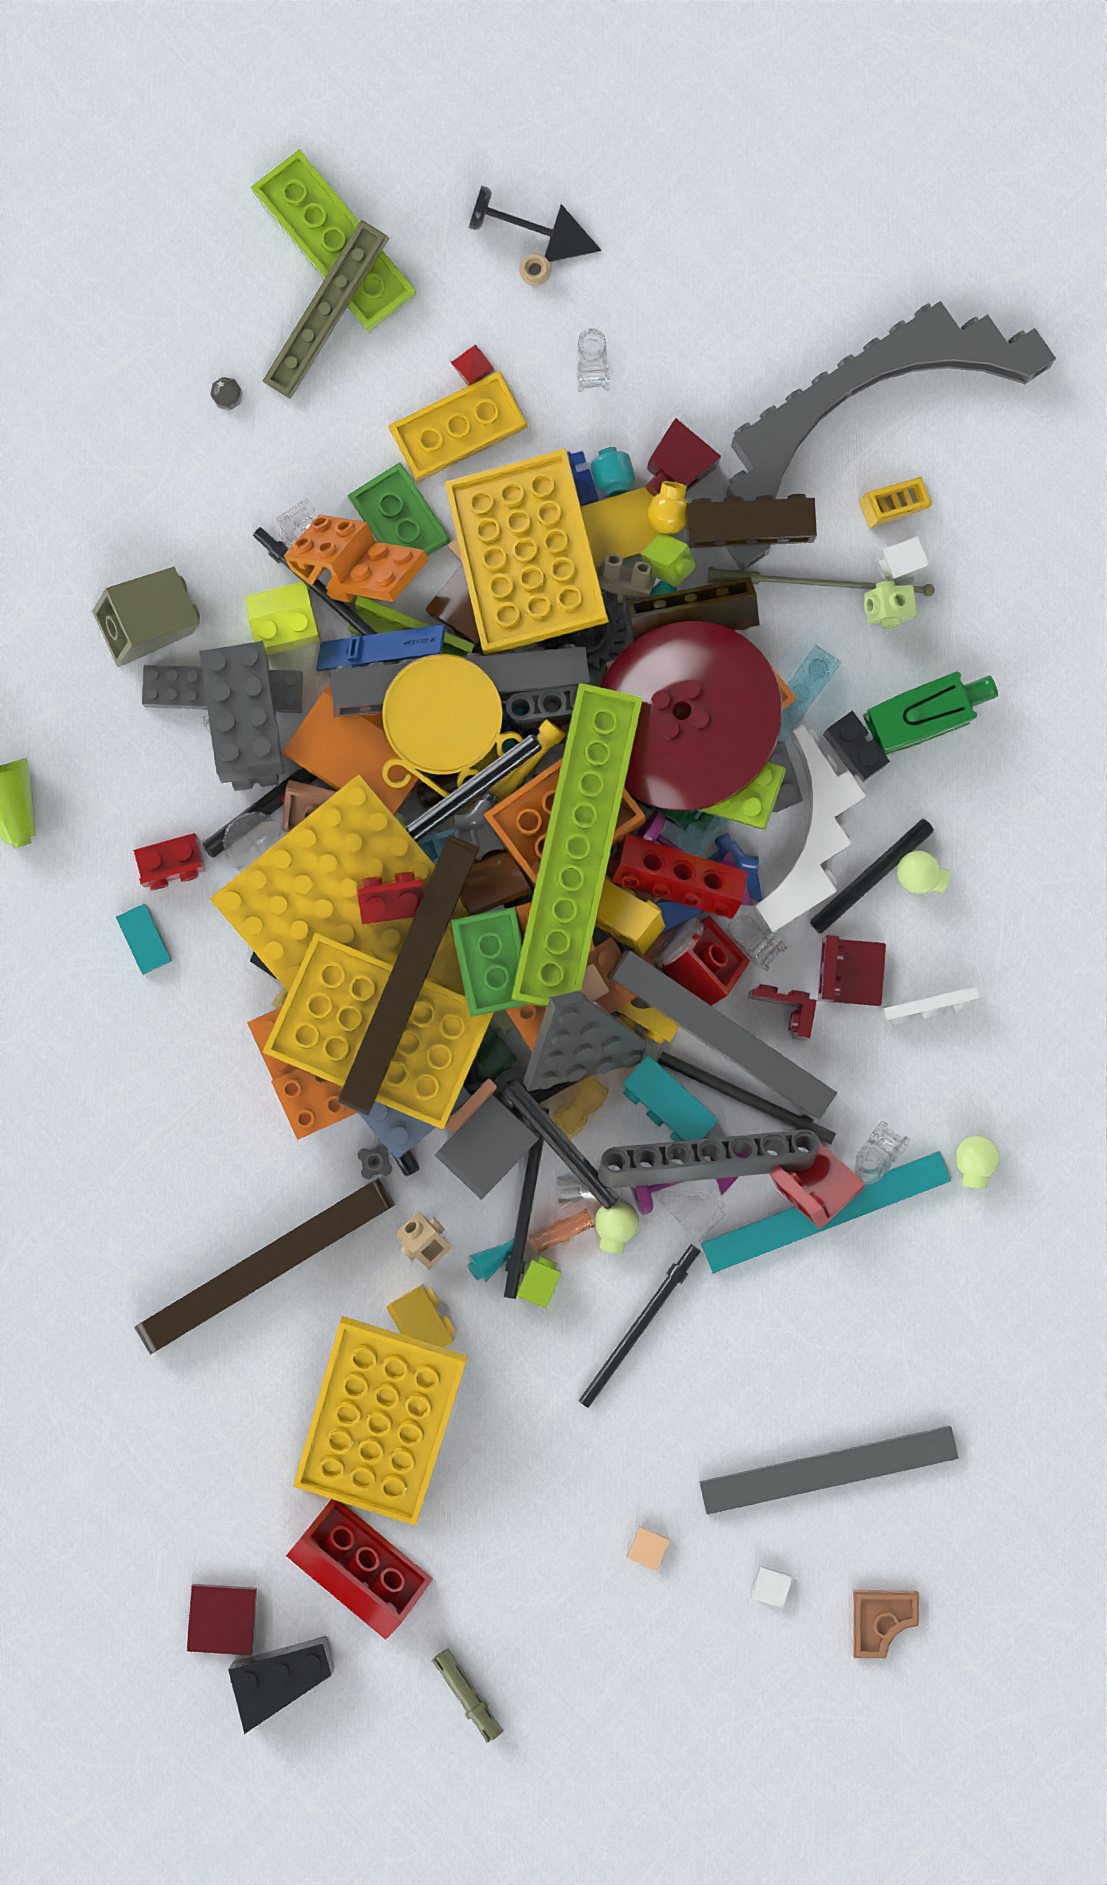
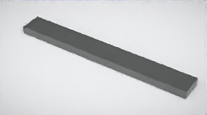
(828, 1470)

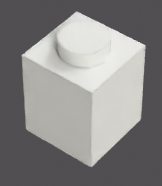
(902, 560)

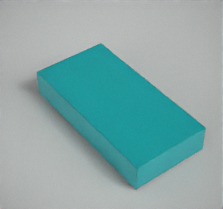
(143, 939)

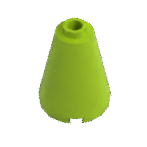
(16, 804)

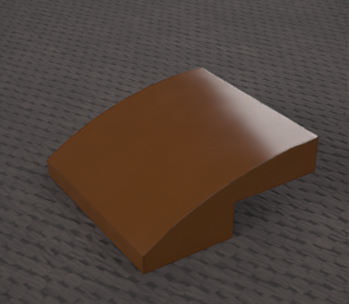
(454, 607)
(493, 883)

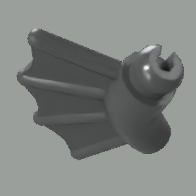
(475, 828)

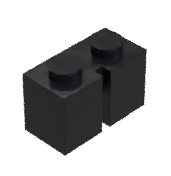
(850, 744)

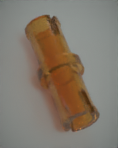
(561, 1231)

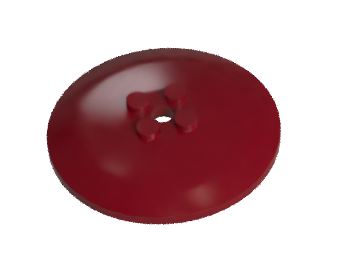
(730, 723)

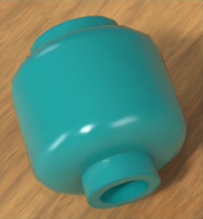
(612, 471)

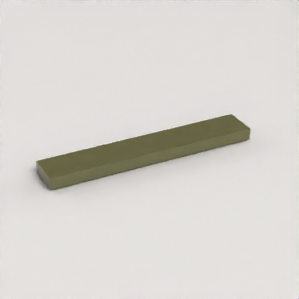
(326, 309)

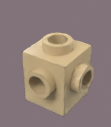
(423, 1240)

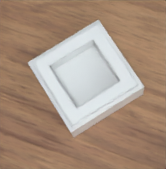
(771, 1587)

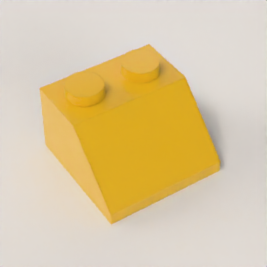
(420, 1319)

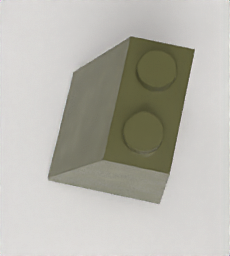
(145, 615)

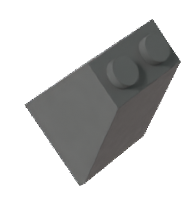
(488, 1144)

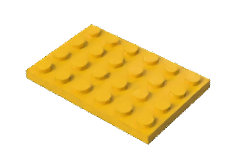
(525, 552)
(332, 1010)
(379, 1420)

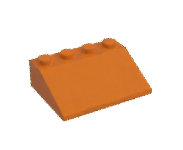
(349, 746)
(525, 815)

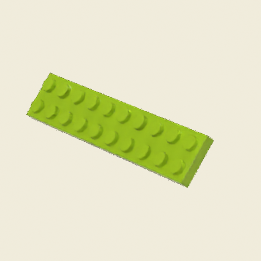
(577, 845)

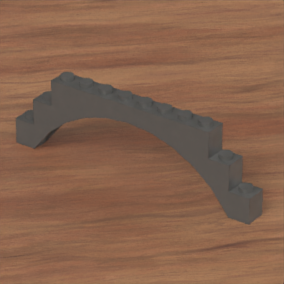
(922, 344)

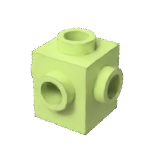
(890, 604)

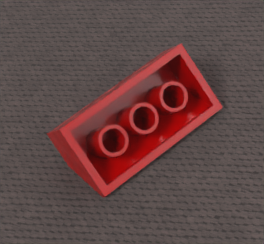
(360, 1568)

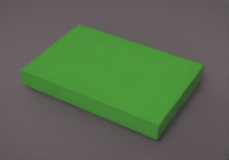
(398, 512)
(488, 959)

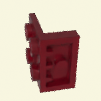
(851, 971)
(800, 1020)

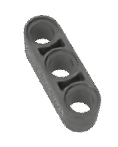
(535, 703)

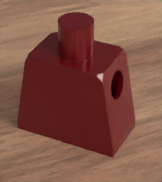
(680, 459)

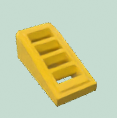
(876, 508)

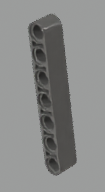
(698, 1168)

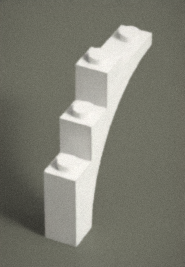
(825, 838)

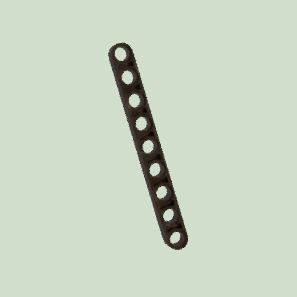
(408, 975)
(264, 1266)

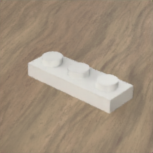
(930, 1006)

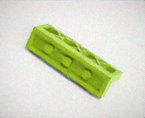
(388, 620)

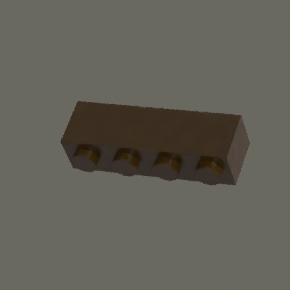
(751, 522)
(723, 603)

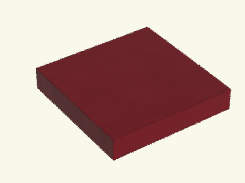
(221, 1619)

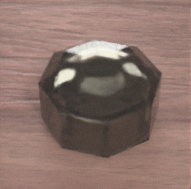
(226, 393)

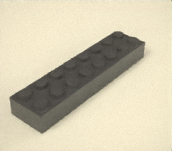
(184, 688)

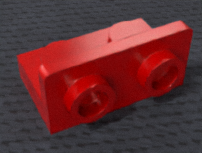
(169, 861)

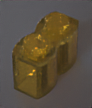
(585, 1100)

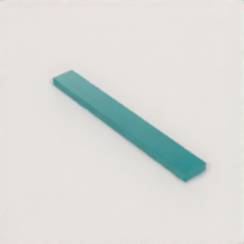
(794, 1225)

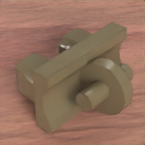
(625, 581)

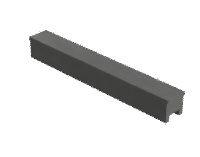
(722, 1034)

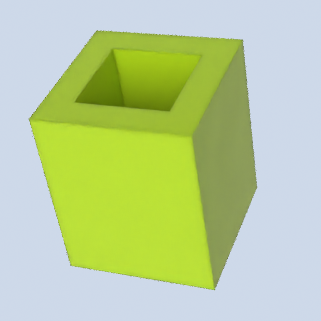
(669, 559)
(539, 1281)

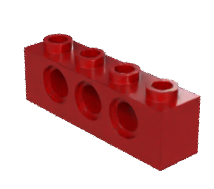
(679, 876)

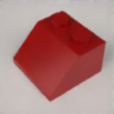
(709, 965)

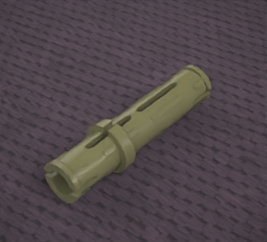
(472, 1702)

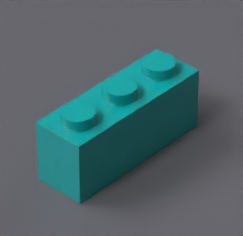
(668, 1102)

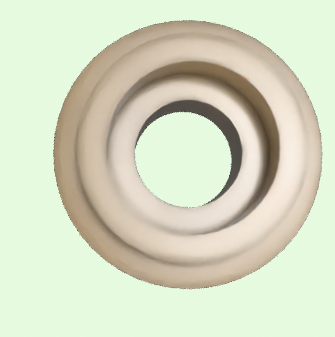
(530, 261)

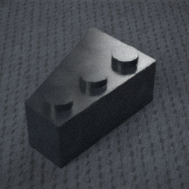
(277, 1678)

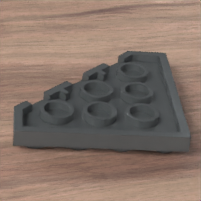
(580, 1041)

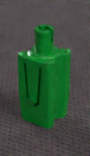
(927, 711)

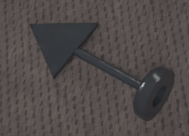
(566, 237)

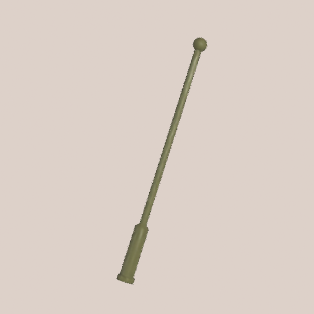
(724, 575)

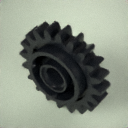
(599, 641)

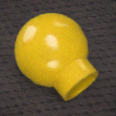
(668, 509)

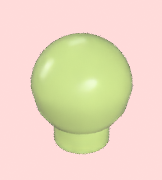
(921, 873)
(977, 1160)
(616, 1226)

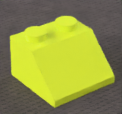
(283, 618)

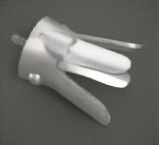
(575, 1195)

